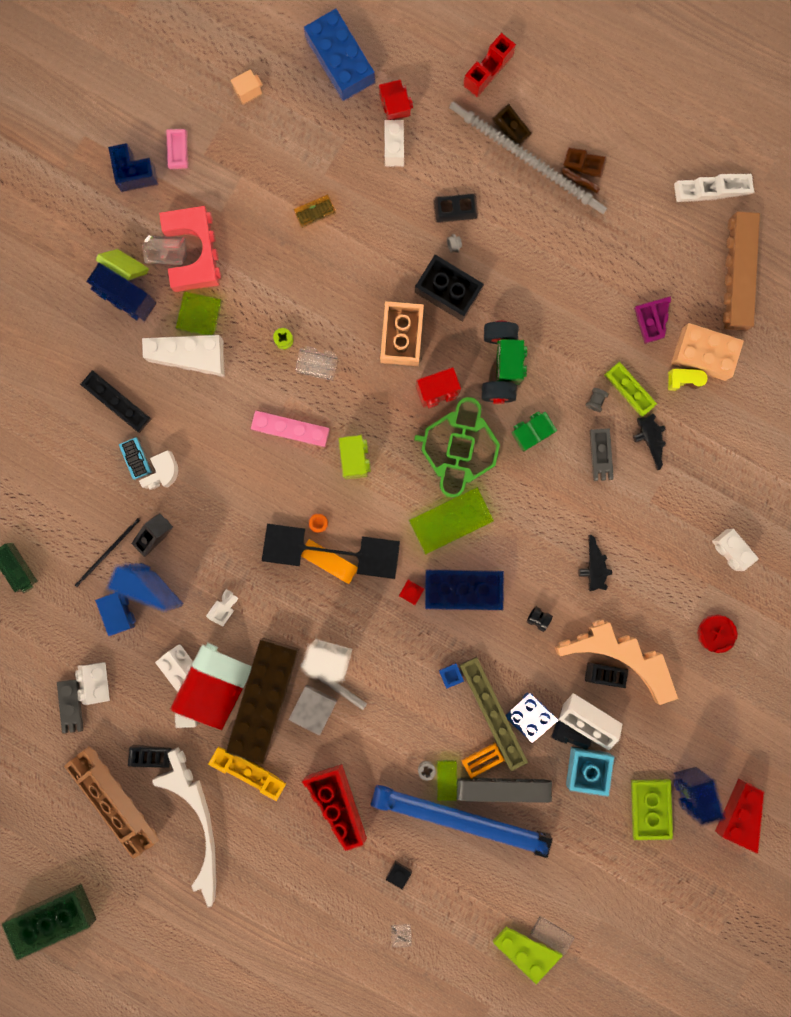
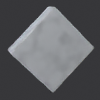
(312, 710)

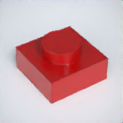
(411, 592)

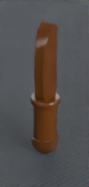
(580, 180)

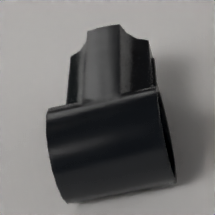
(566, 734)

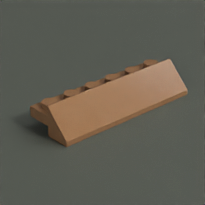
(111, 802)

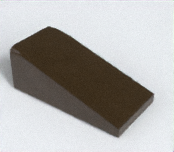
(512, 124)

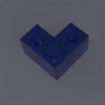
(131, 173)

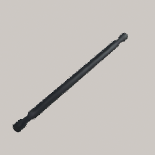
(107, 552)

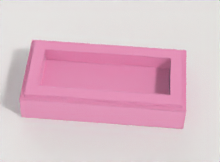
(177, 149)

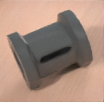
(597, 399)

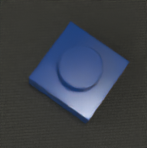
(451, 675)

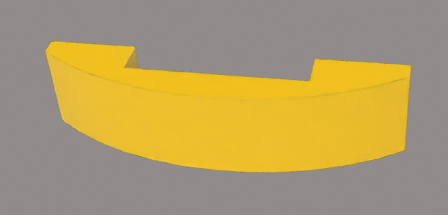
(248, 772)

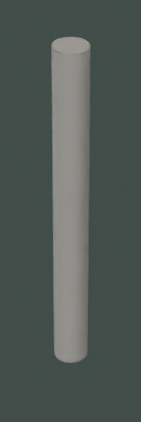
(341, 690)

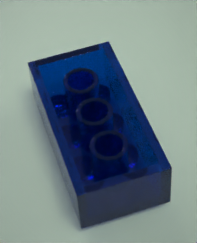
(464, 589)

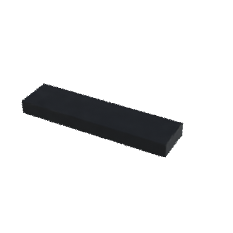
(115, 401)

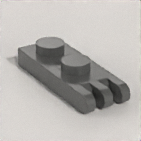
(601, 453)
(69, 706)

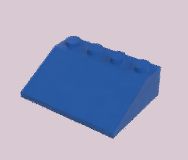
(144, 586)

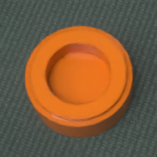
(318, 523)

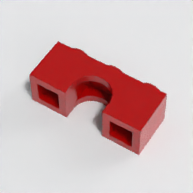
(483, 73)

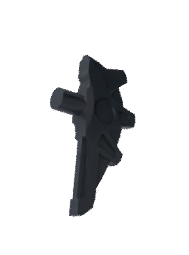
(652, 435)
(597, 570)

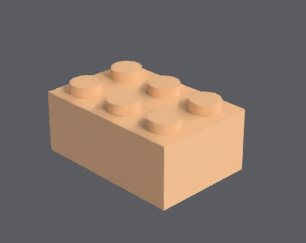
(401, 333)
(707, 351)

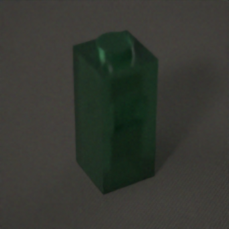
(15, 569)

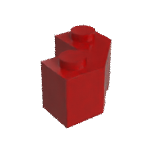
(395, 100)

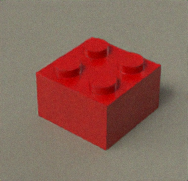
(438, 388)

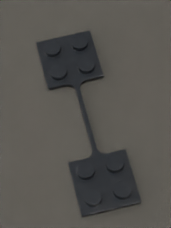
(286, 544)

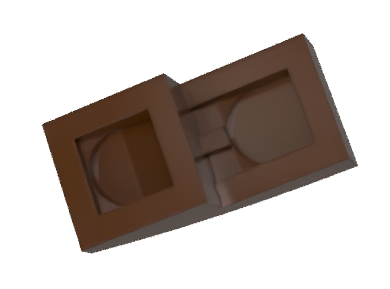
(584, 163)

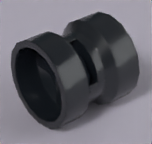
(539, 619)

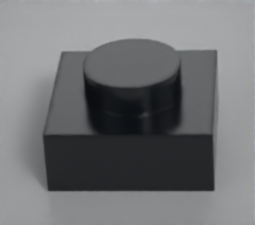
(398, 875)

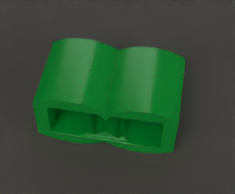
(534, 431)

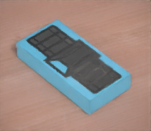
(135, 458)

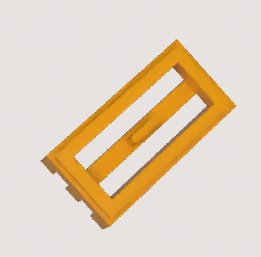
(481, 752)

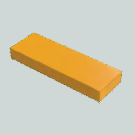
(330, 562)

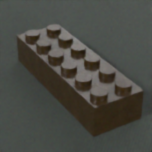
(262, 700)

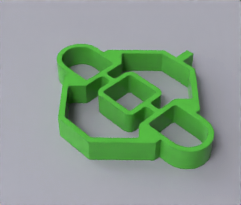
(451, 418)

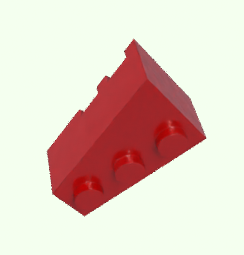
(743, 816)

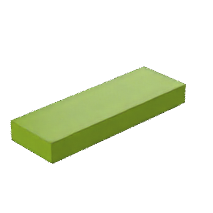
(630, 389)

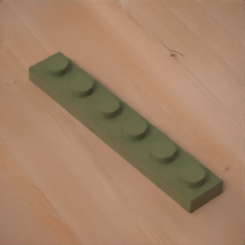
(493, 713)

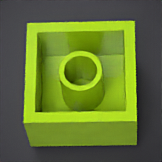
(353, 457)

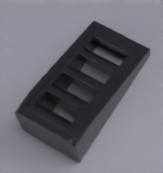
(594, 672)
(132, 762)

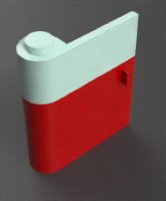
(211, 687)

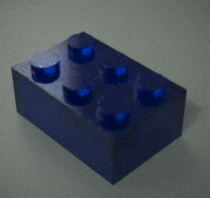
(120, 293)
(698, 796)

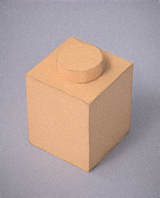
(247, 86)

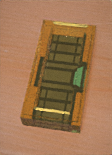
(314, 211)

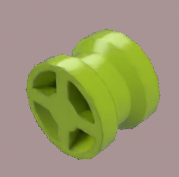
(286, 341)

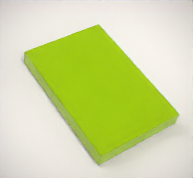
(652, 809)

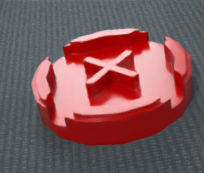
(717, 633)

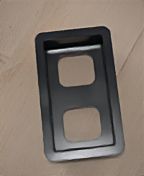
(456, 214)

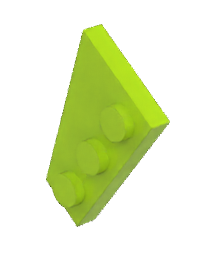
(529, 956)

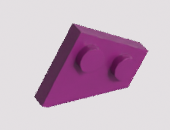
(653, 319)

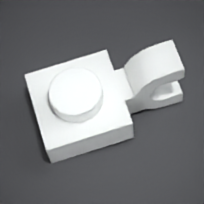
(222, 610)

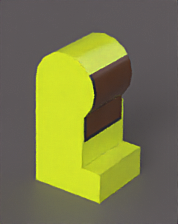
(686, 377)

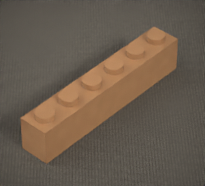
(741, 271)

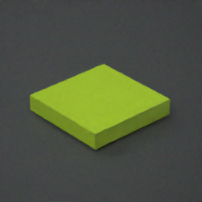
(122, 264)

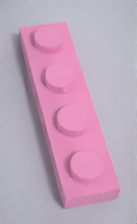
(290, 428)

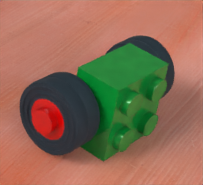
(510, 362)

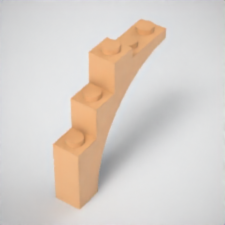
(650, 668)

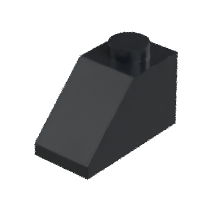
(152, 534)

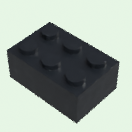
(448, 287)

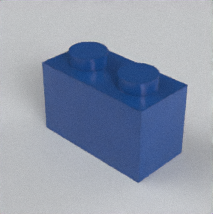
(115, 613)

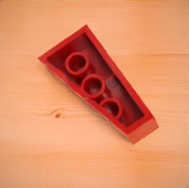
(334, 798)

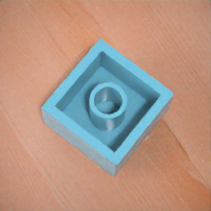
(589, 771)

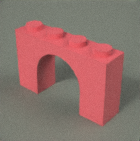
(203, 272)

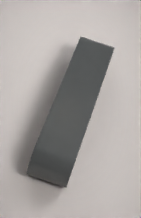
(504, 790)

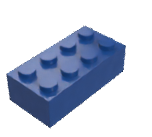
(339, 54)

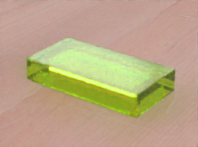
(446, 780)

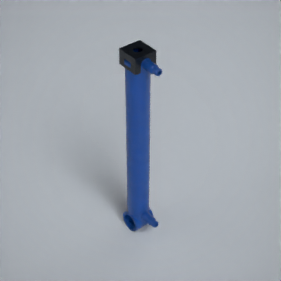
(388, 799)

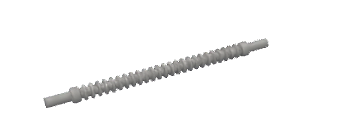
(469, 117)

